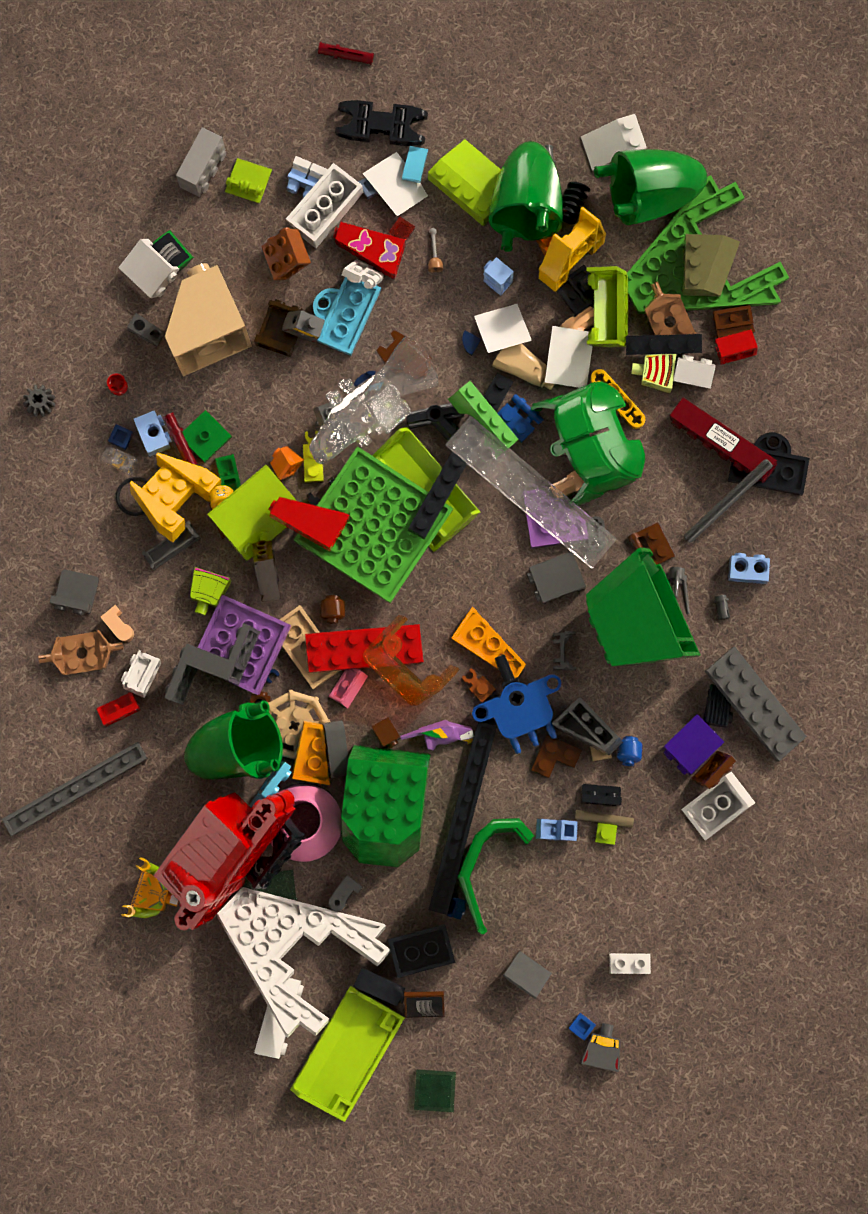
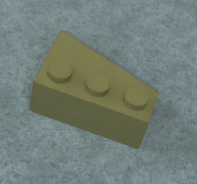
(707, 263)

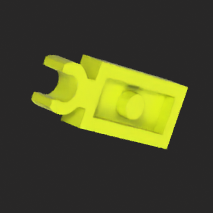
(312, 470)

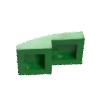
(228, 471)

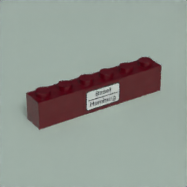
(719, 437)

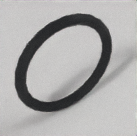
(118, 496)

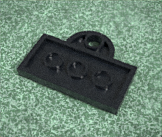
(789, 473)

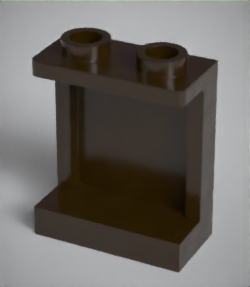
(271, 333)

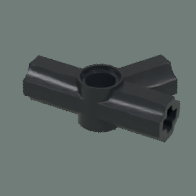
(443, 424)

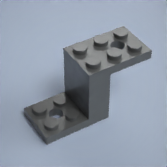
(198, 659)

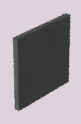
(527, 974)

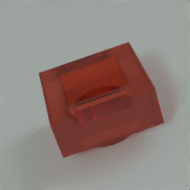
(402, 229)

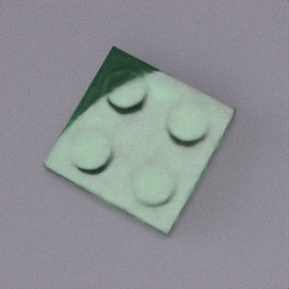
(435, 1090)

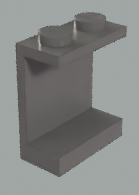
(556, 577)

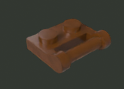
(656, 542)

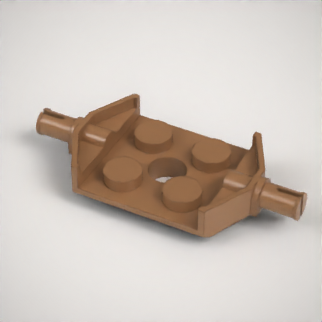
(66, 648)

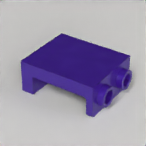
(692, 745)

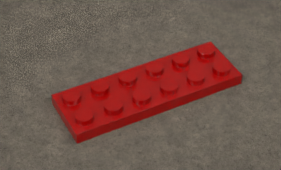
(346, 648)

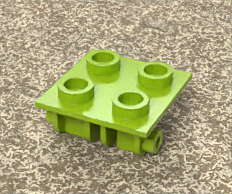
(248, 180)

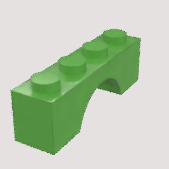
(471, 402)

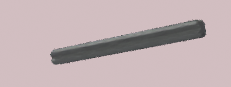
(728, 500)

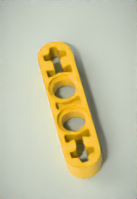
(636, 413)

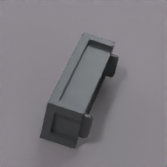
(167, 550)

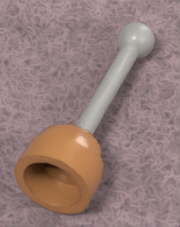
(434, 262)

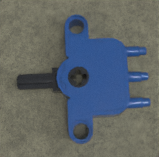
(521, 718)

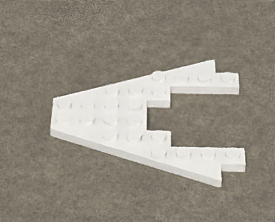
(268, 926)

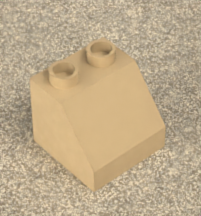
(205, 321)

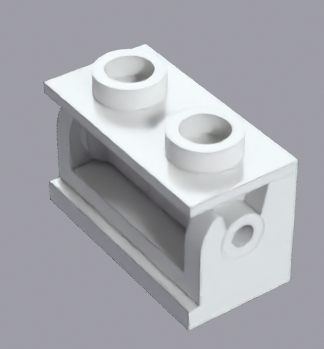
(694, 372)
(141, 673)
(629, 963)

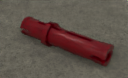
(345, 53)
(179, 439)

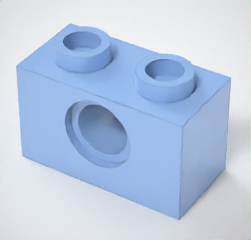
(145, 425)

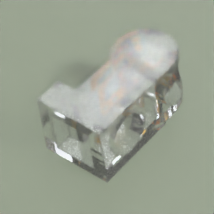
(120, 460)

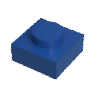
(582, 1026)

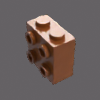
(285, 254)

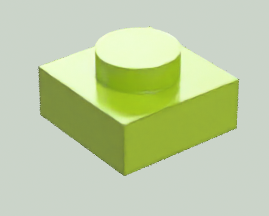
(606, 833)

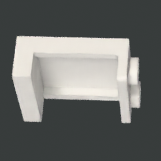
(148, 269)

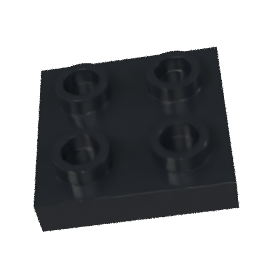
(577, 292)

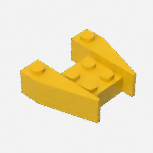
(565, 252)
(170, 490)

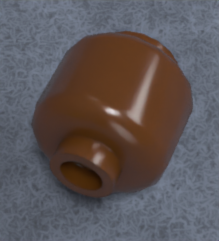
(332, 609)

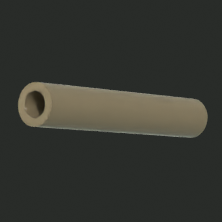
(604, 818)

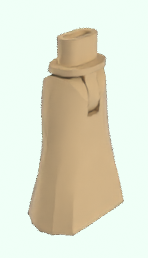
(523, 364)

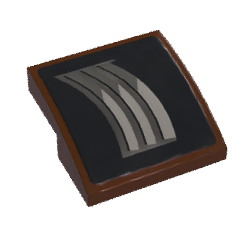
(424, 1004)

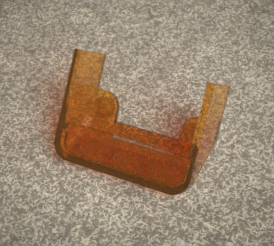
(382, 659)

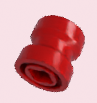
(117, 380)

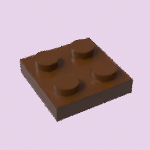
(714, 769)

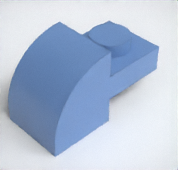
(556, 830)

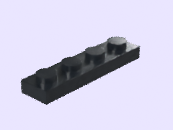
(663, 344)

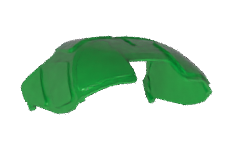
(605, 459)

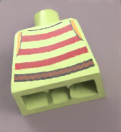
(656, 371)

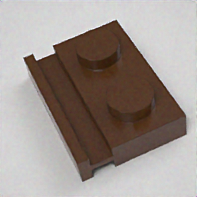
(733, 321)

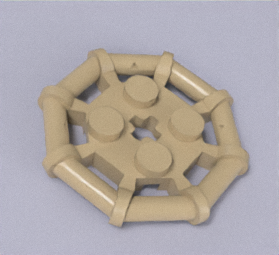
(297, 714)

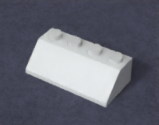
(325, 205)
(271, 1036)

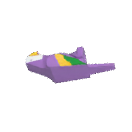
(442, 733)

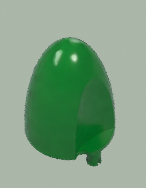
(651, 183)
(527, 196)
(236, 745)

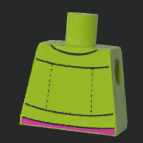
(207, 589)

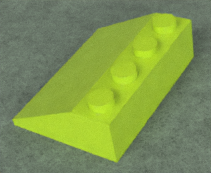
(467, 179)
(245, 512)

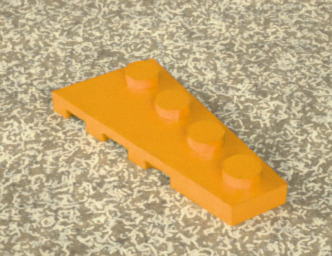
(481, 639)

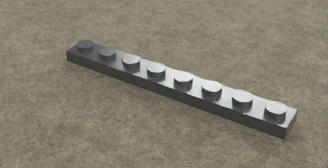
(74, 789)

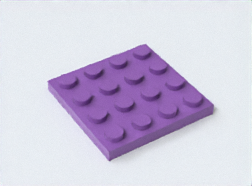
(222, 635)

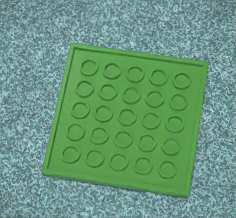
(376, 540)

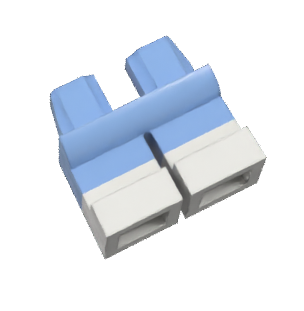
(304, 175)

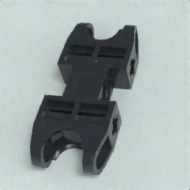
(381, 122)

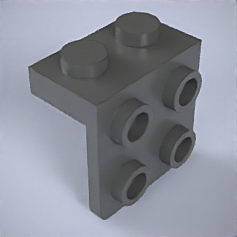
(75, 592)

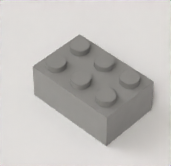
(201, 162)

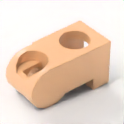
(121, 630)

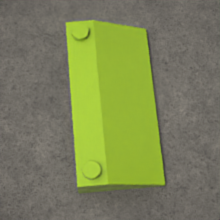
(412, 460)
(347, 1053)

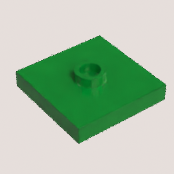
(206, 436)

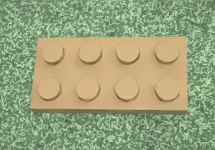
(296, 648)

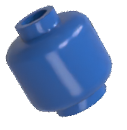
(630, 751)

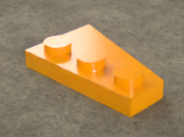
(311, 755)

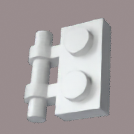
(361, 271)

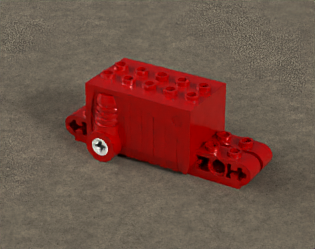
(219, 852)

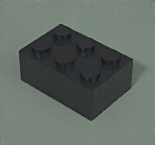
(421, 951)

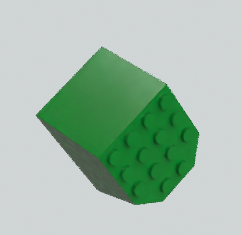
(639, 614)
(384, 804)

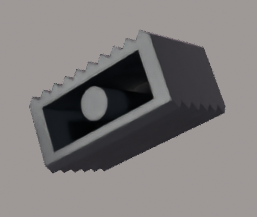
(717, 708)

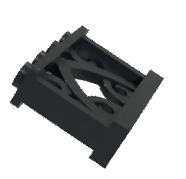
(281, 853)

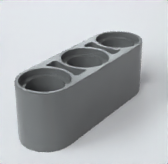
(336, 749)

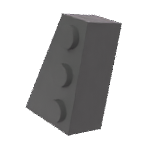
(586, 726)

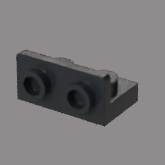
(601, 795)

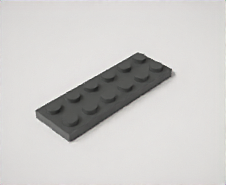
(755, 703)

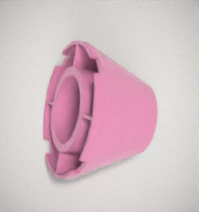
(330, 822)

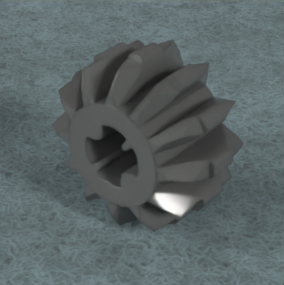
(36, 407)

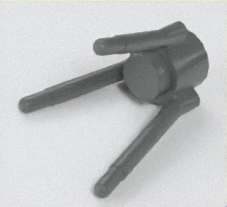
(678, 578)

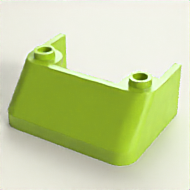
(610, 306)

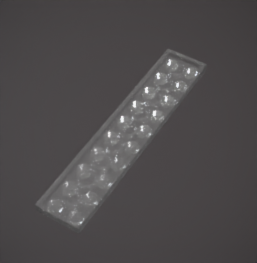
(531, 492)

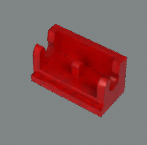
(736, 346)
(118, 709)

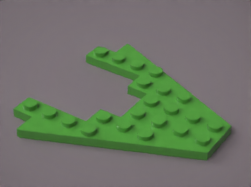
(664, 260)

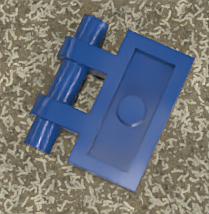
(518, 425)

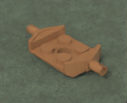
(664, 306)

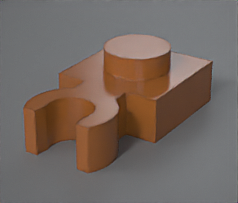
(480, 687)

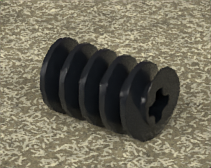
(571, 200)

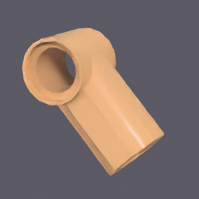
(581, 321)
(570, 484)

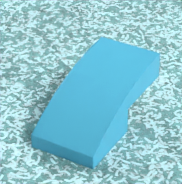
(415, 164)

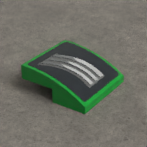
(172, 250)

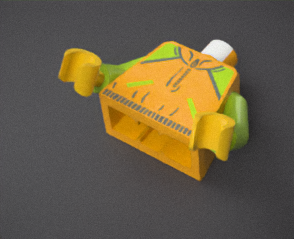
(149, 895)

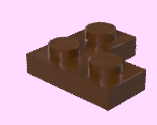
(552, 751)

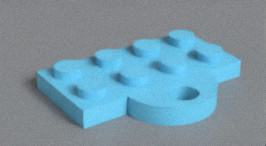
(345, 314)
(270, 785)

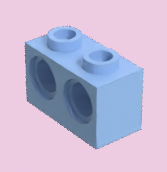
(498, 275)
(749, 574)

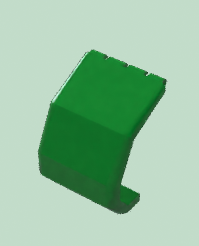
(494, 826)

